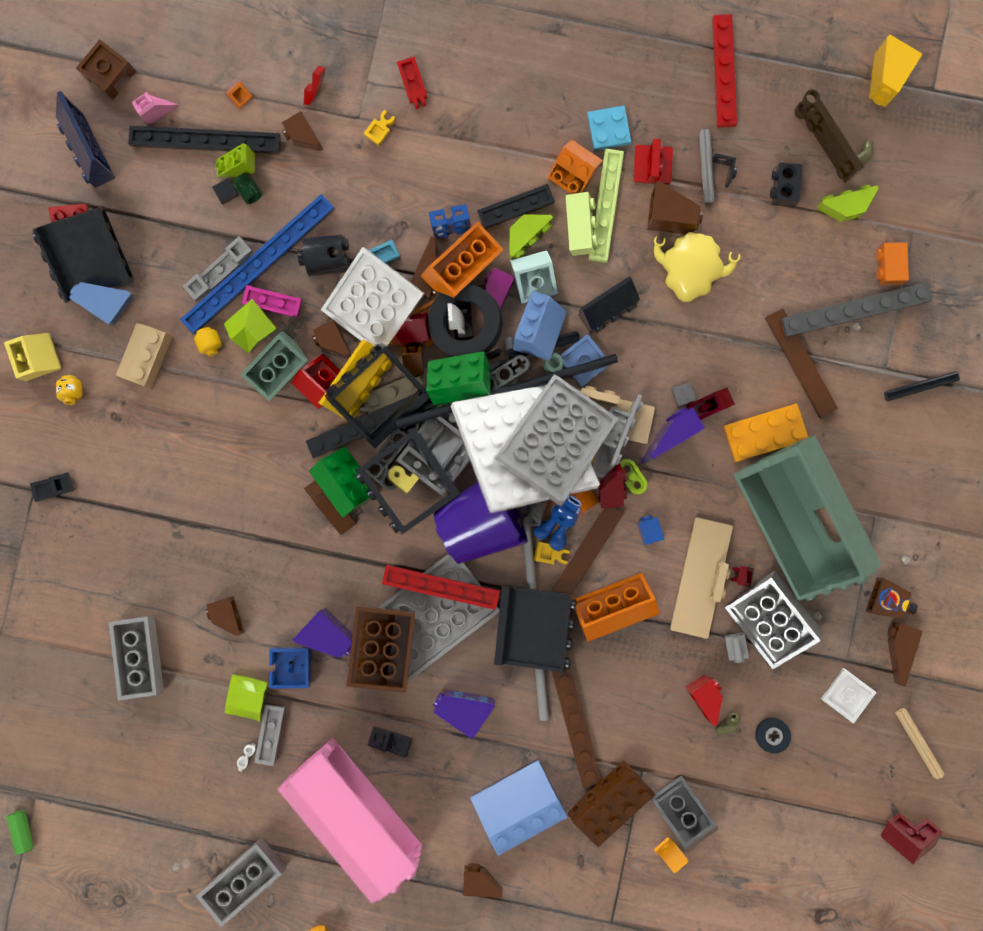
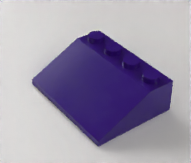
(679, 428)

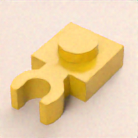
(378, 130)
(546, 554)

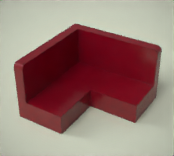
(911, 840)

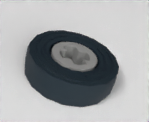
(778, 743)

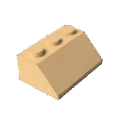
(144, 355)

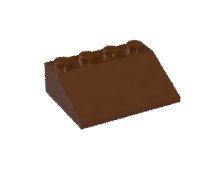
(381, 649)

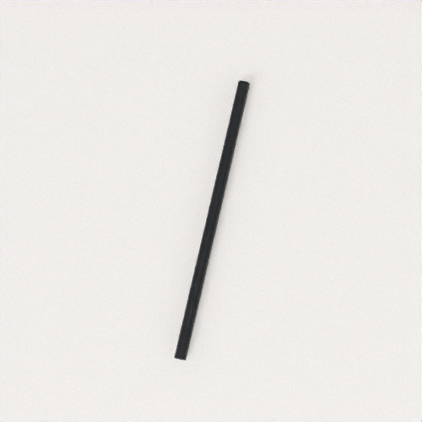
(534, 382)

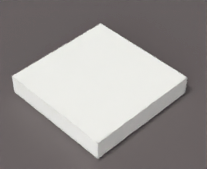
(848, 695)

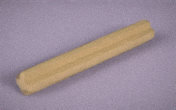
(919, 743)

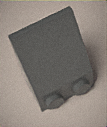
(684, 813)

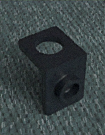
(729, 161)

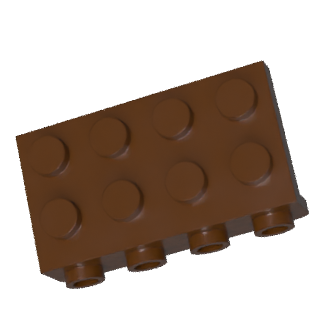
(610, 804)

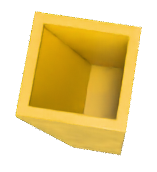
(891, 68)

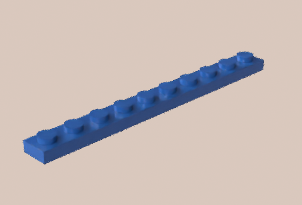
(257, 264)

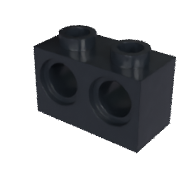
(791, 186)

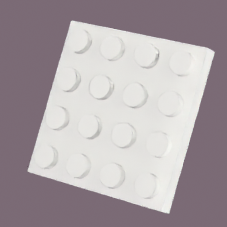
(372, 299)

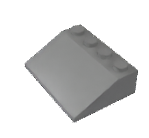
(774, 620)

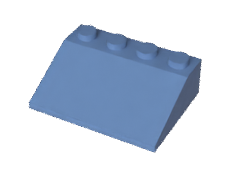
(518, 807)

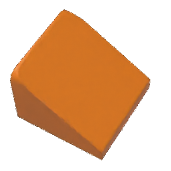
(239, 94)

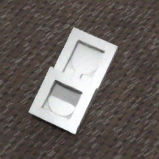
(456, 320)

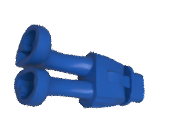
(566, 516)

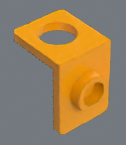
(671, 855)

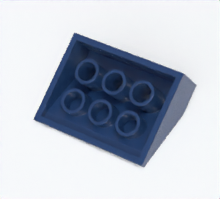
(82, 142)

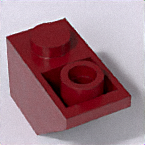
(413, 330)
(611, 488)

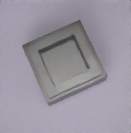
(683, 394)

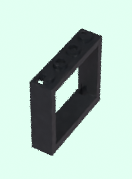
(389, 425)
(431, 461)

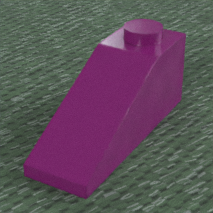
(499, 285)

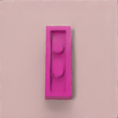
(273, 301)

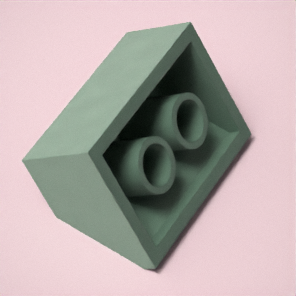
(275, 365)

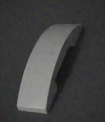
(219, 270)

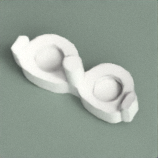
(243, 761)

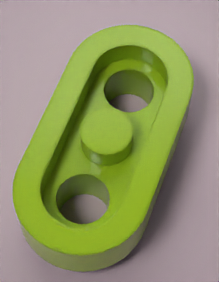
(634, 475)

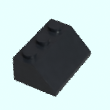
(609, 306)

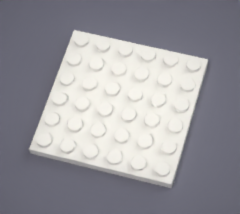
(485, 428)

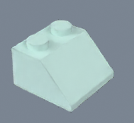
(534, 274)

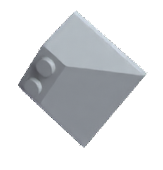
(447, 446)

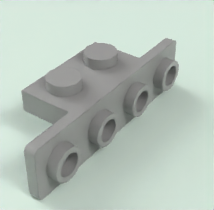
(617, 436)

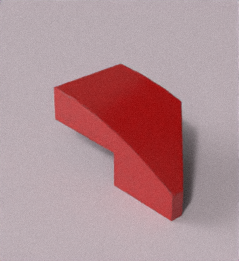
(312, 89)

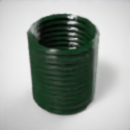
(247, 188)

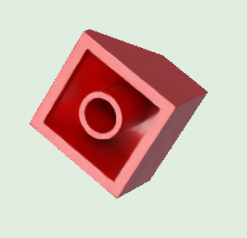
(315, 379)
(707, 697)

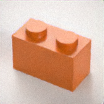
(892, 263)

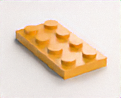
(765, 432)

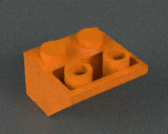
(574, 168)

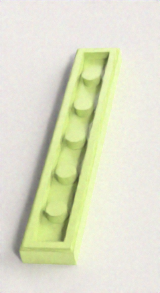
(607, 203)

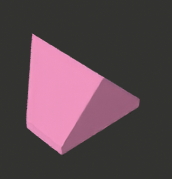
(152, 108)

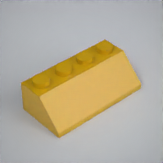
(359, 390)

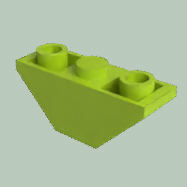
(236, 162)
(848, 204)
(526, 233)

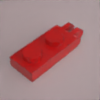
(412, 81)

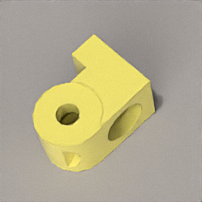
(398, 477)

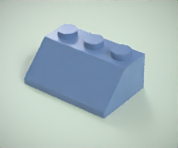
(539, 326)

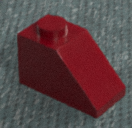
(712, 403)

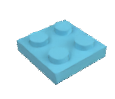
(609, 128)

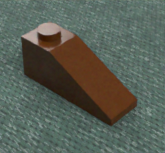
(427, 259)
(327, 508)
(902, 647)

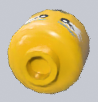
(69, 389)

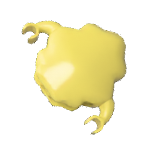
(693, 265)

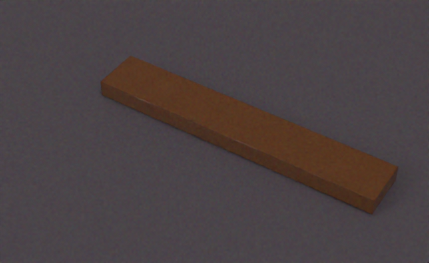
(802, 366)
(588, 550)

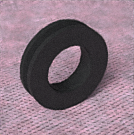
(484, 340)

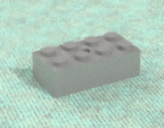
(135, 675)
(241, 882)

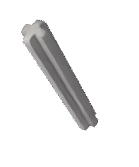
(706, 166)

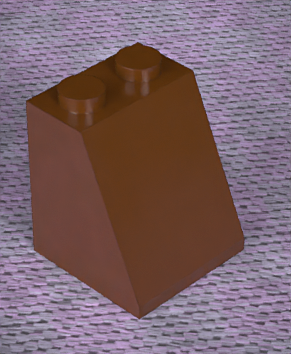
(672, 211)

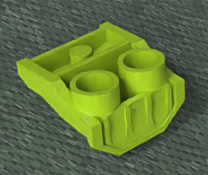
(246, 697)

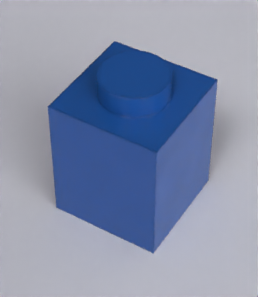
(650, 530)

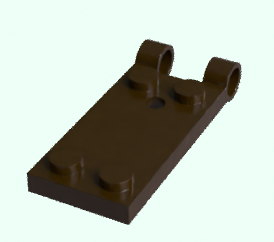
(829, 136)

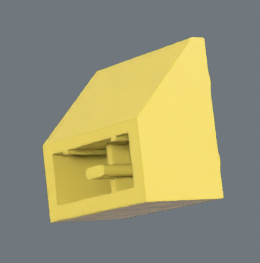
(32, 356)

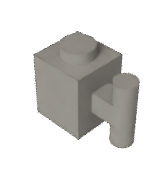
(737, 647)

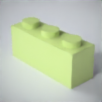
(581, 223)

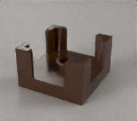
(104, 68)

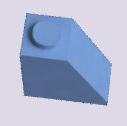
(101, 301)

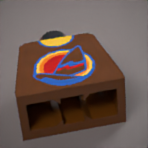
(890, 600)

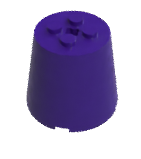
(473, 531)

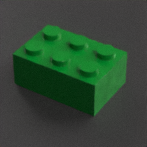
(458, 378)
(338, 481)

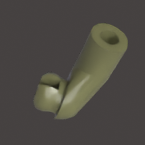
(866, 153)
(730, 725)

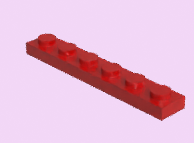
(724, 70)
(440, 587)

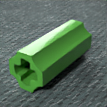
(19, 832)

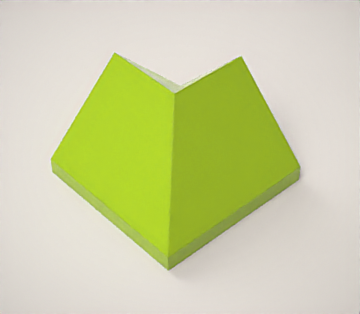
(249, 326)

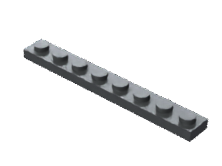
(856, 309)

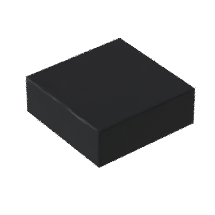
(225, 191)

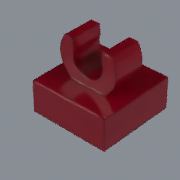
(744, 577)

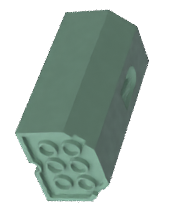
(784, 497)

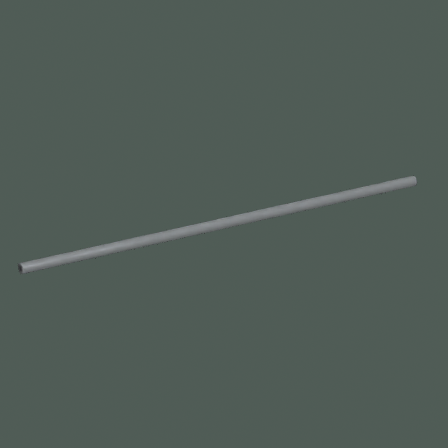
(531, 578)

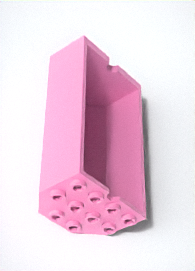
(353, 821)

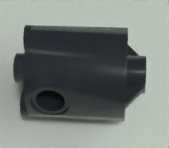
(318, 255)

